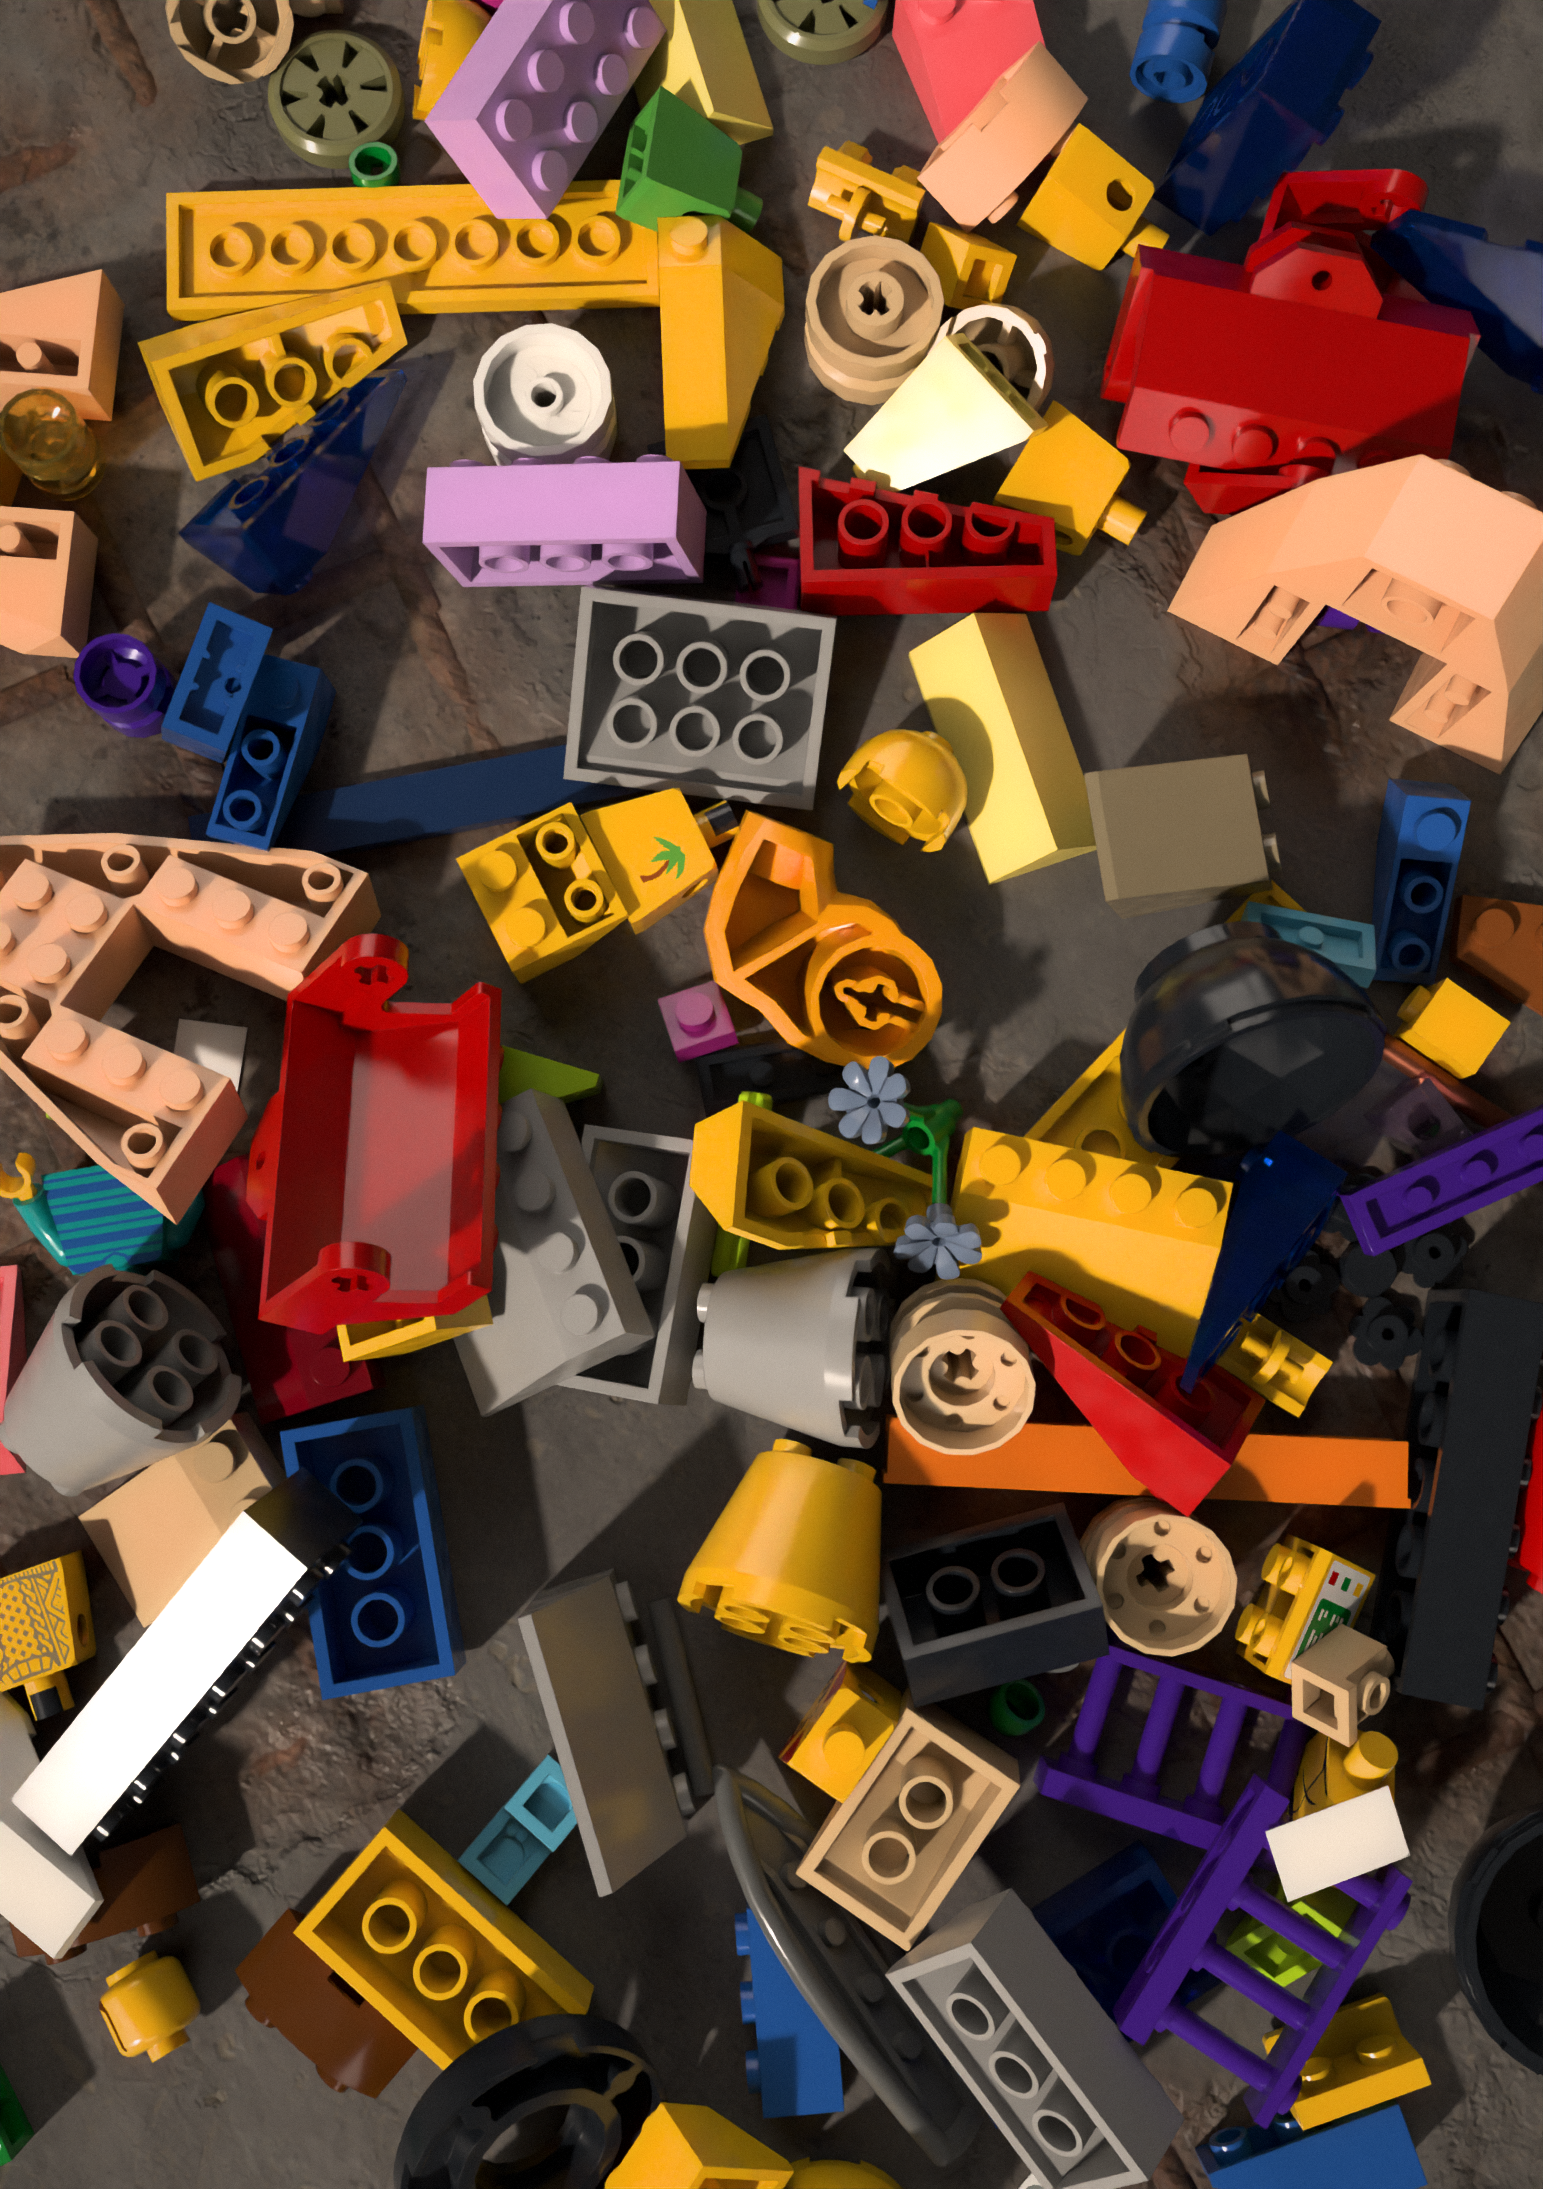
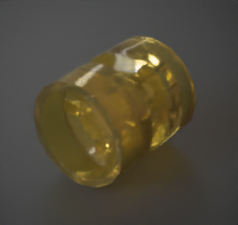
(52, 444)

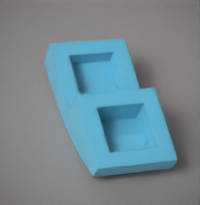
(522, 1832)

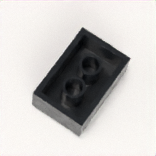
(992, 1604)

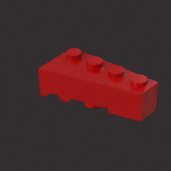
(917, 555)

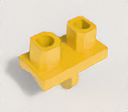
(866, 196)
(1275, 1364)

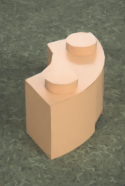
(1004, 139)

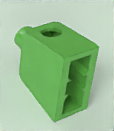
(681, 168)

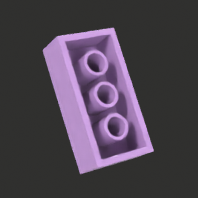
(541, 96)
(566, 522)

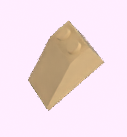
(178, 1510)
(911, 1822)

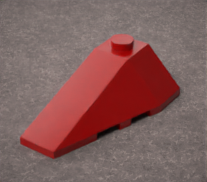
(1133, 1393)

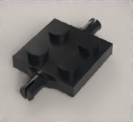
(744, 503)

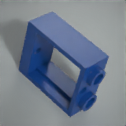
(220, 662)

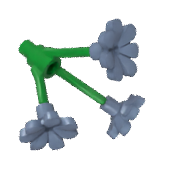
(872, 1105)

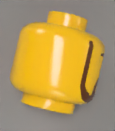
(149, 2006)

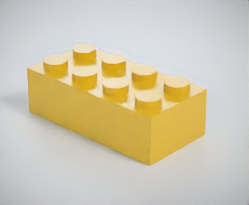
(436, 1946)

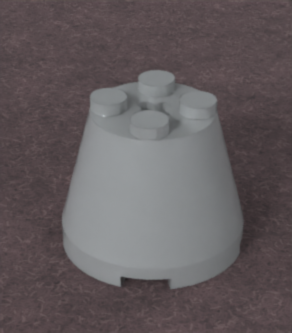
(801, 1343)
(119, 1381)

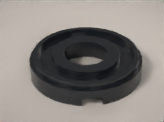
(519, 2072)

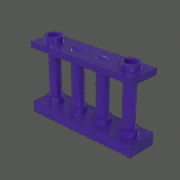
(1137, 1795)
(1189, 1942)

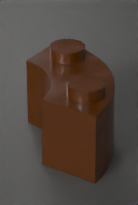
(142, 1883)
(321, 2012)

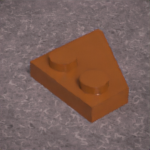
(1501, 945)

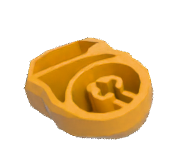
(816, 954)

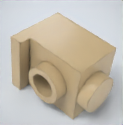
(1340, 1683)

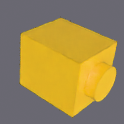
(1450, 1027)

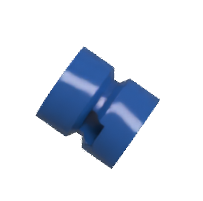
(1176, 47)

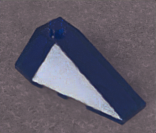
(1463, 271)
(289, 513)
(1272, 1227)

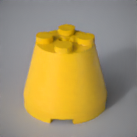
(795, 1556)

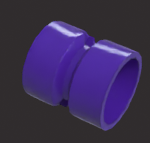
(124, 684)

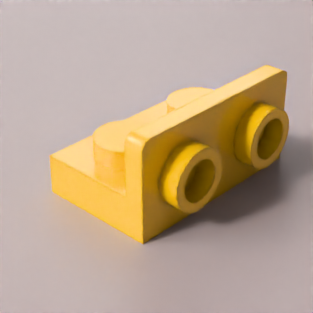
(1355, 2063)

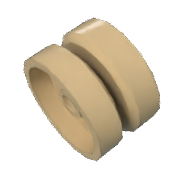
(871, 317)

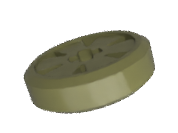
(821, 31)
(333, 64)

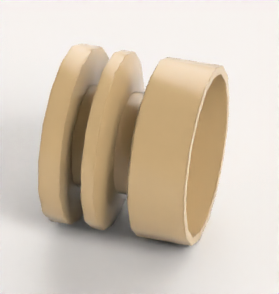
(959, 1368)
(1192, 1581)

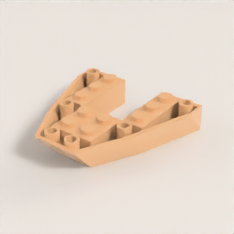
(66, 341)
(1413, 556)
(78, 928)

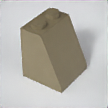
(1181, 833)

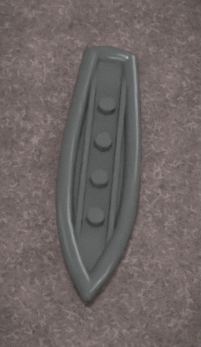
(842, 1970)

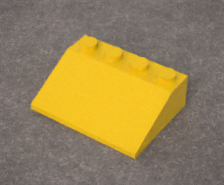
(1095, 1224)

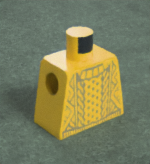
(45, 1630)

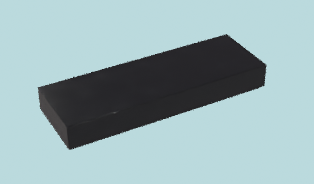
(766, 1068)

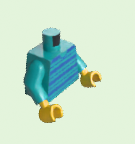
(95, 1219)

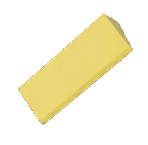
(707, 67)
(1009, 736)

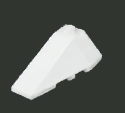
(40, 1883)

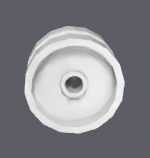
(545, 397)

